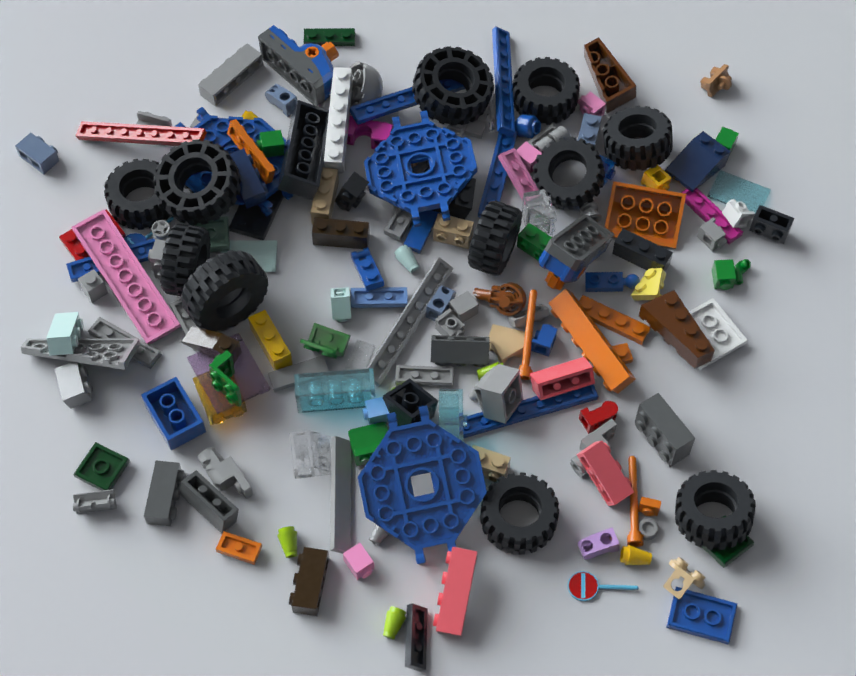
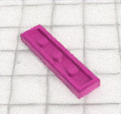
(706, 210)

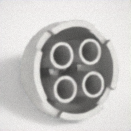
(366, 83)

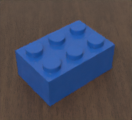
(173, 413)

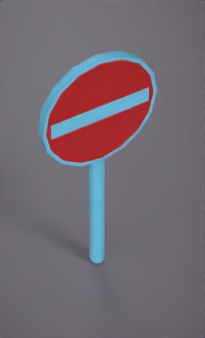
(585, 586)

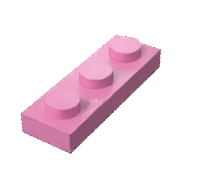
(517, 172)

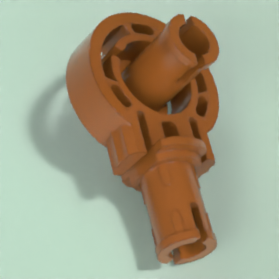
(503, 300)

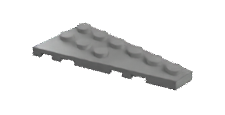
(94, 351)

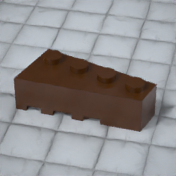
(609, 77)
(677, 326)

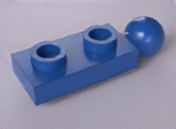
(609, 281)

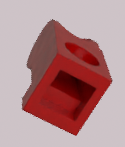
(594, 419)

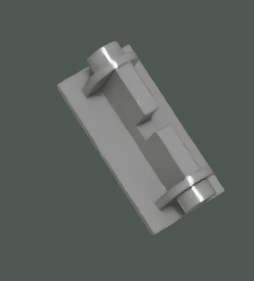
(94, 501)

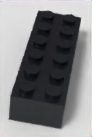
(304, 151)

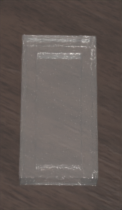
(360, 355)

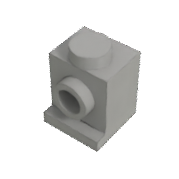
(712, 235)
(444, 322)

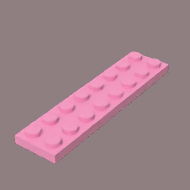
(126, 277)

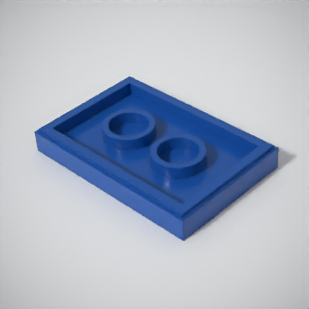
(702, 616)

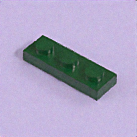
(336, 36)

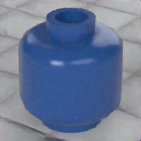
(527, 126)

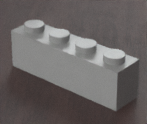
(230, 74)

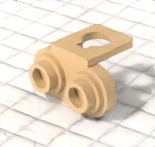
(689, 577)

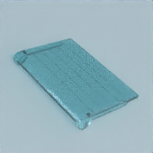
(732, 187)

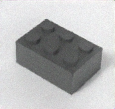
(664, 429)

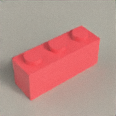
(562, 378)
(605, 473)

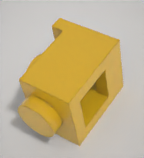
(656, 178)

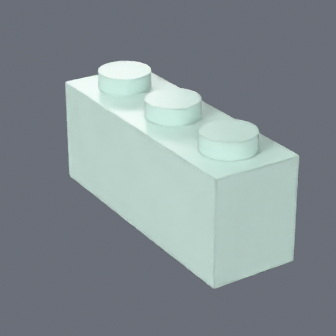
(64, 333)

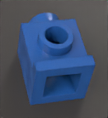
(544, 340)

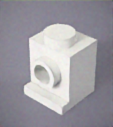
(737, 213)

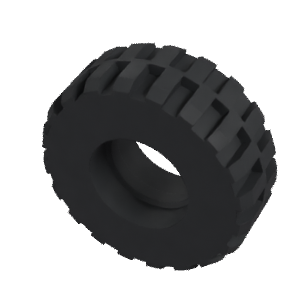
(459, 66)
(184, 162)
(224, 291)

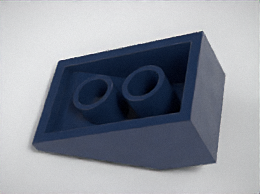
(698, 161)

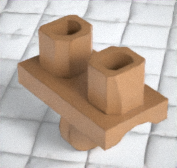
(719, 80)

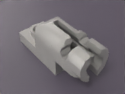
(602, 433)
(224, 472)

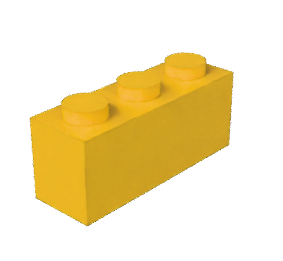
(270, 340)

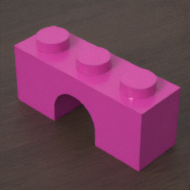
(375, 130)

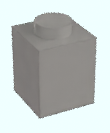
(93, 286)
(464, 306)

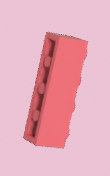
(456, 591)

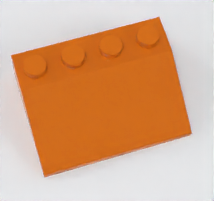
(646, 212)

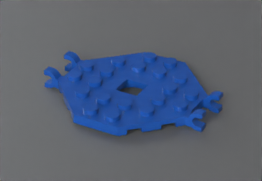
(217, 133)
(450, 169)
(389, 491)

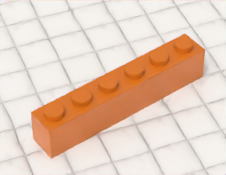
(592, 341)

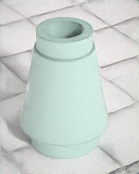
(406, 258)

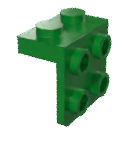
(330, 341)
(221, 371)
(365, 441)

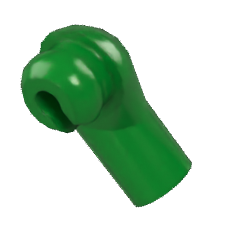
(740, 268)

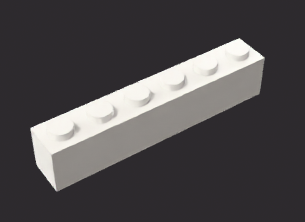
(338, 119)

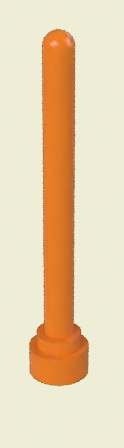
(525, 369)
(635, 537)

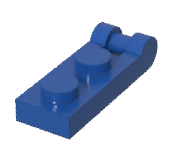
(367, 269)

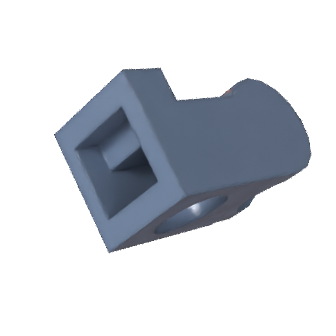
(282, 99)
(439, 302)

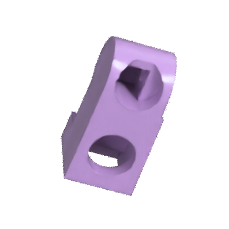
(599, 544)

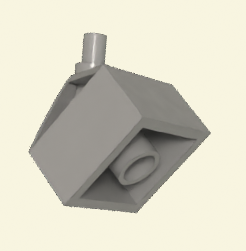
(499, 392)

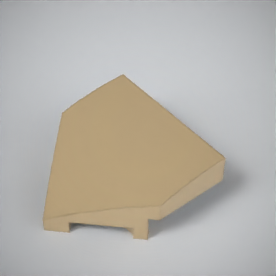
(506, 342)

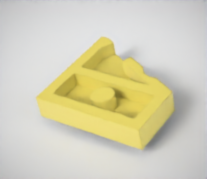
(650, 285)

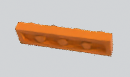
(243, 140)
(615, 320)

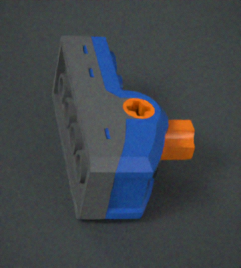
(304, 67)
(573, 250)

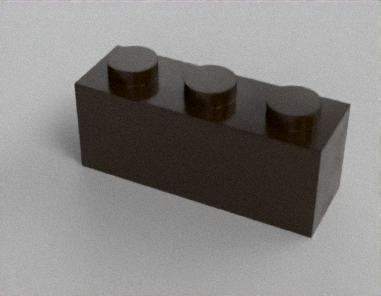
(340, 233)
(309, 581)

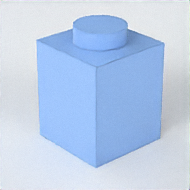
(375, 411)

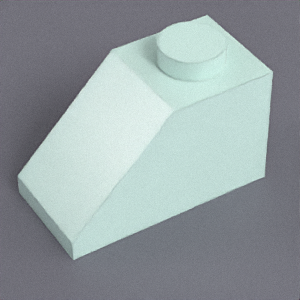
(340, 304)

